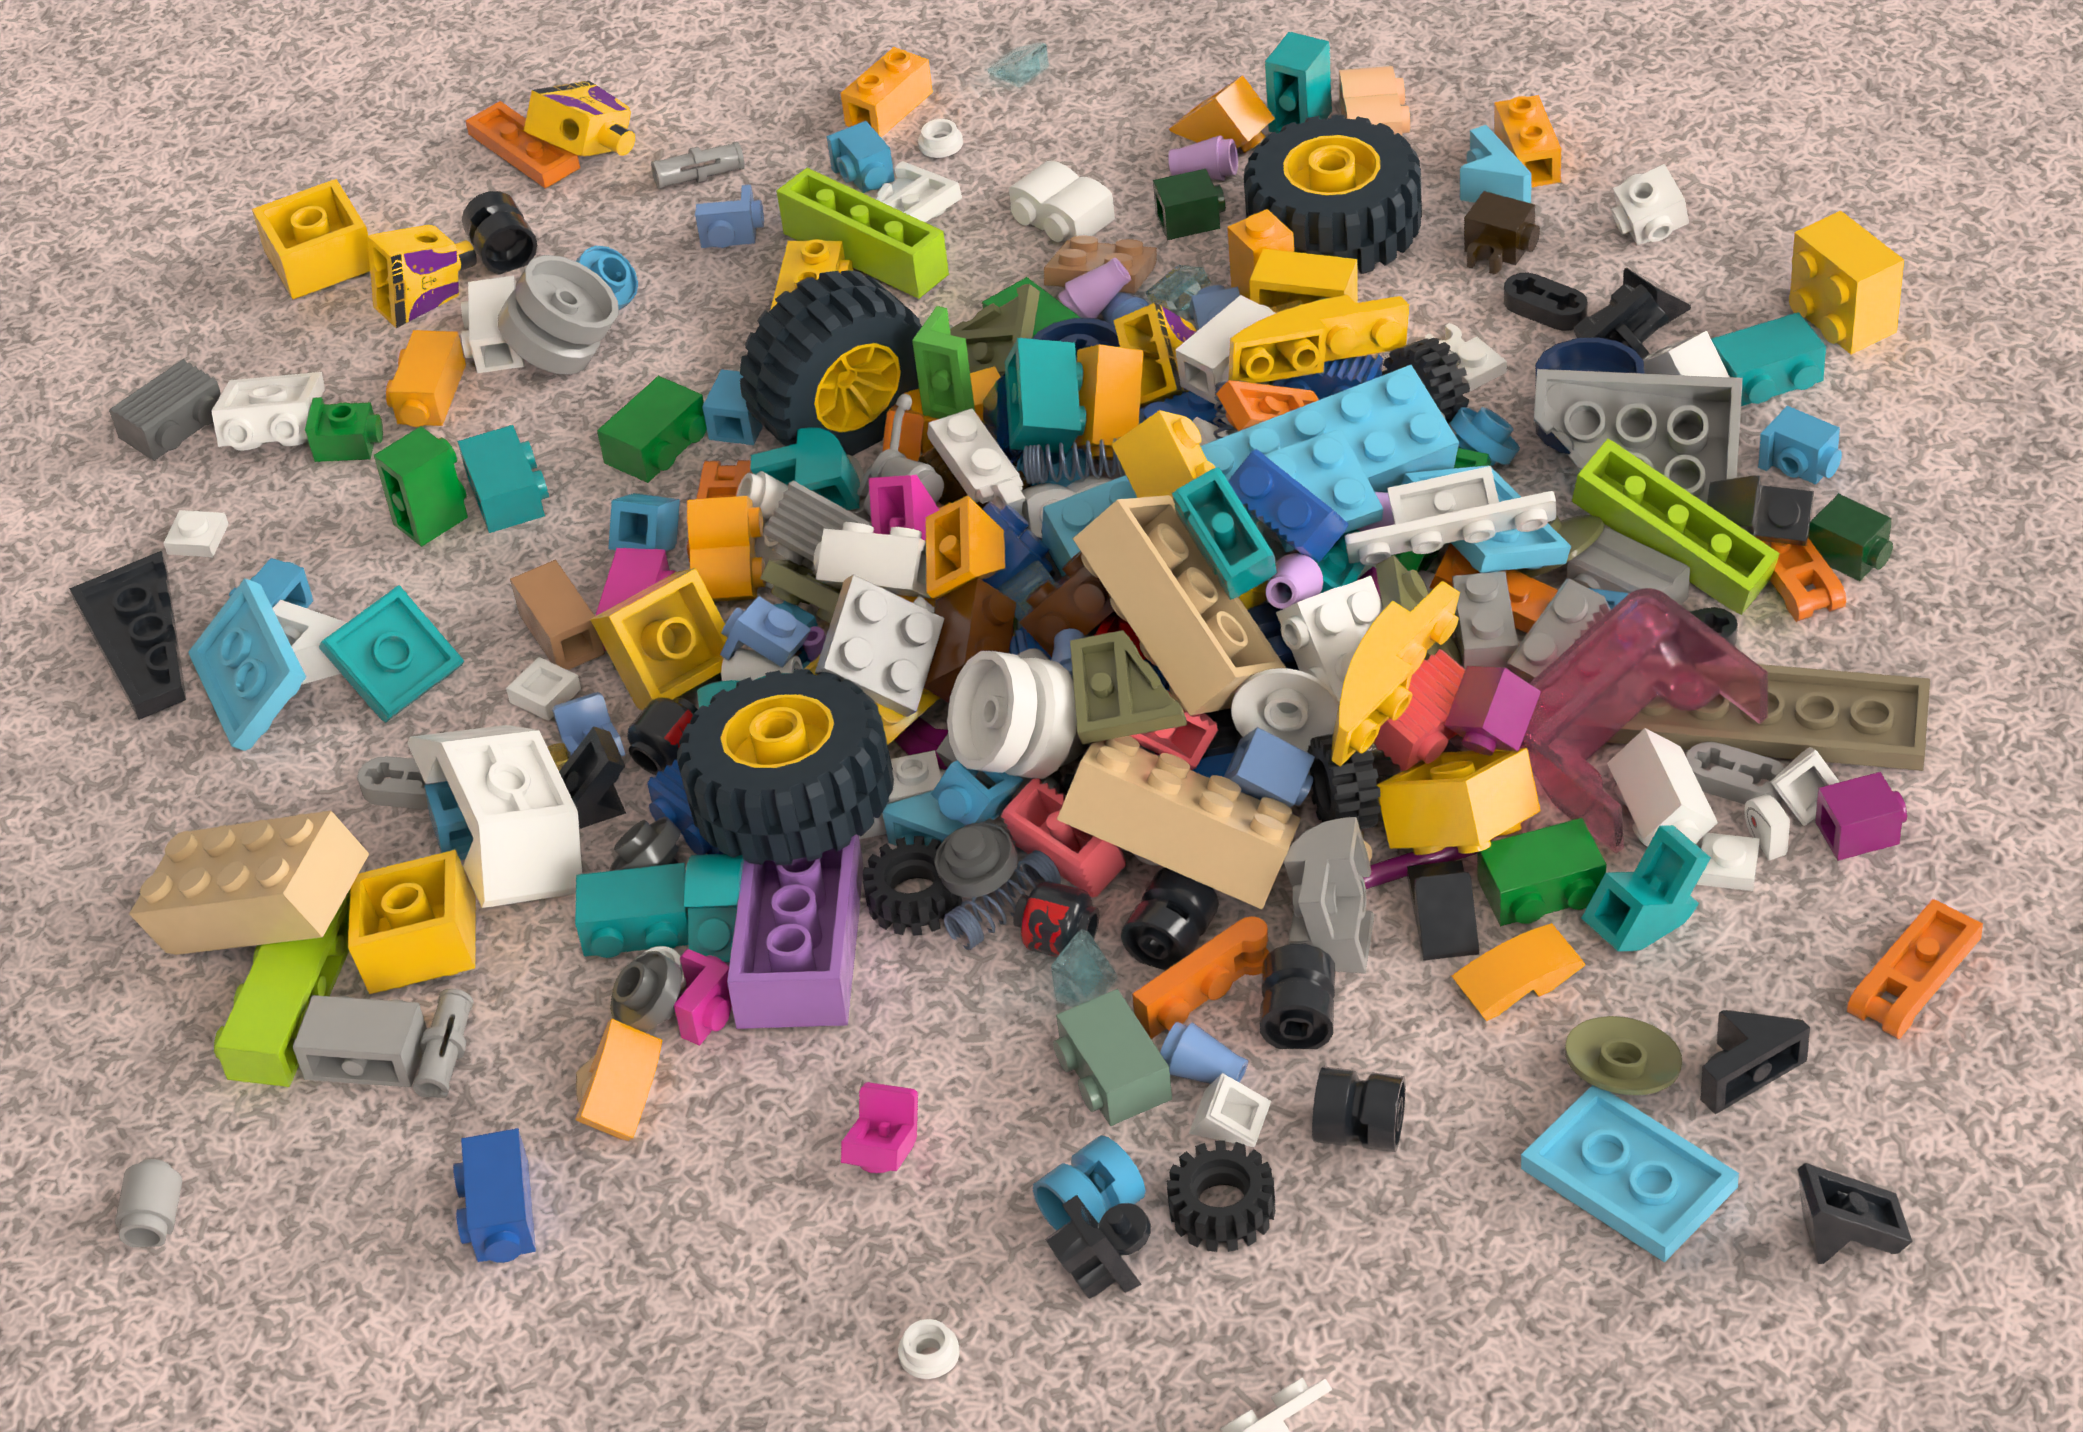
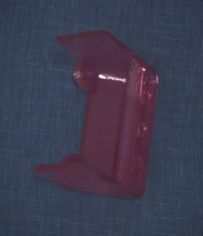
(1608, 676)

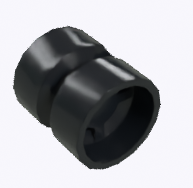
(499, 232)
(1169, 919)
(1297, 997)
(1370, 1104)

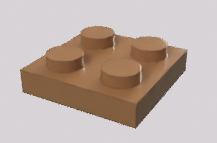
(1085, 254)

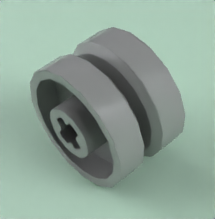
(558, 314)

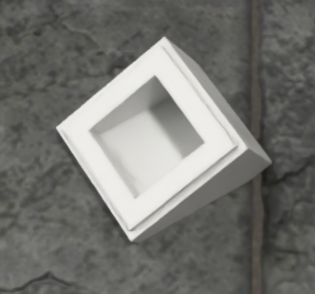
(1800, 784)
(1230, 1112)

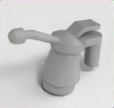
(894, 463)

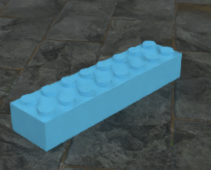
(1386, 421)

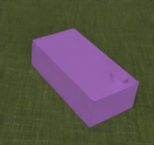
(796, 941)

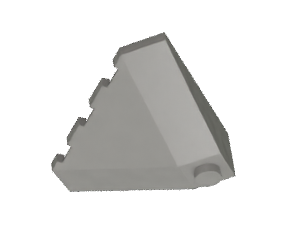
(1670, 422)

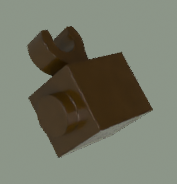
(1499, 231)

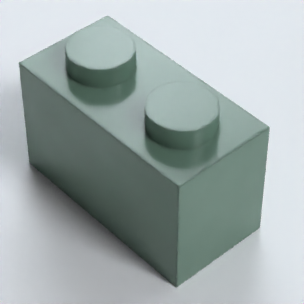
(1112, 1057)

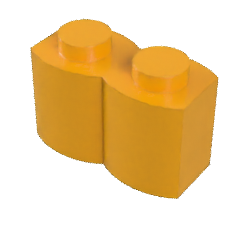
(724, 546)

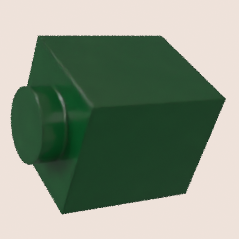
(1188, 204)
(1851, 537)

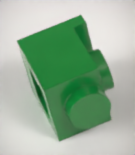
(342, 430)

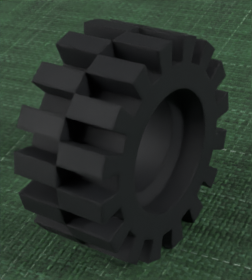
(1436, 371)
(1344, 789)
(906, 908)
(1227, 1222)

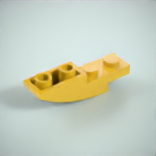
(1317, 332)
(1383, 668)

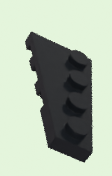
(136, 631)

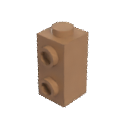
(556, 615)

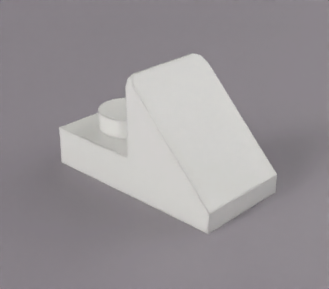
(305, 632)

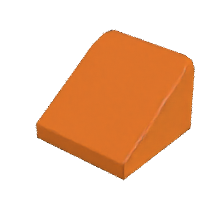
(910, 434)

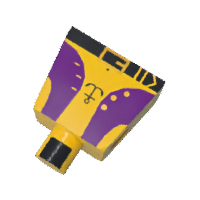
(580, 119)
(415, 271)
(1158, 335)

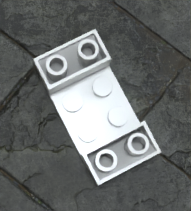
(513, 807)

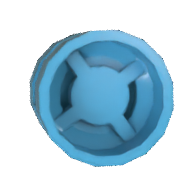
(1099, 1176)

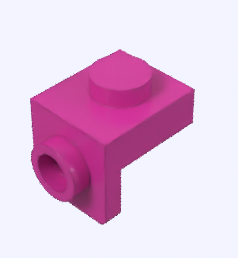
(707, 998)
(883, 1130)

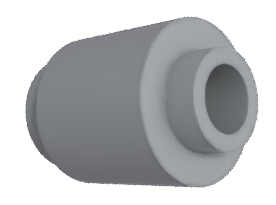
(148, 1203)

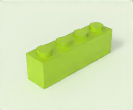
(873, 234)
(1669, 519)
(274, 1000)

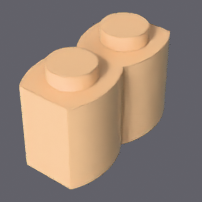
(1374, 95)

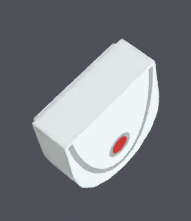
(1769, 823)

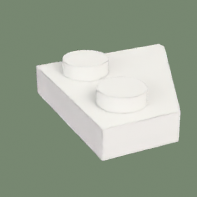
(919, 192)

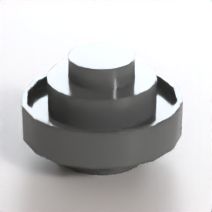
(647, 845)
(976, 859)
(646, 991)

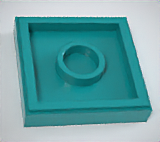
(391, 653)

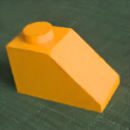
(1231, 112)
(961, 547)

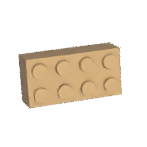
(1174, 602)
(1180, 818)
(249, 883)

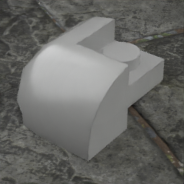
(1330, 893)

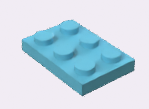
(1507, 548)
(246, 665)
(1629, 1172)

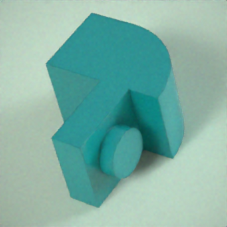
(814, 463)
(1654, 899)
(712, 902)

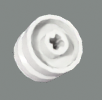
(1012, 715)

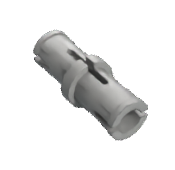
(726, 157)
(450, 1017)

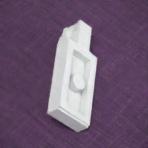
(977, 460)

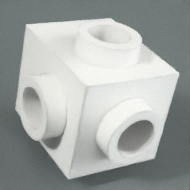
(1649, 206)

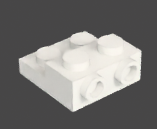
(265, 410)
(1329, 629)

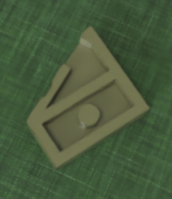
(996, 329)
(1118, 690)

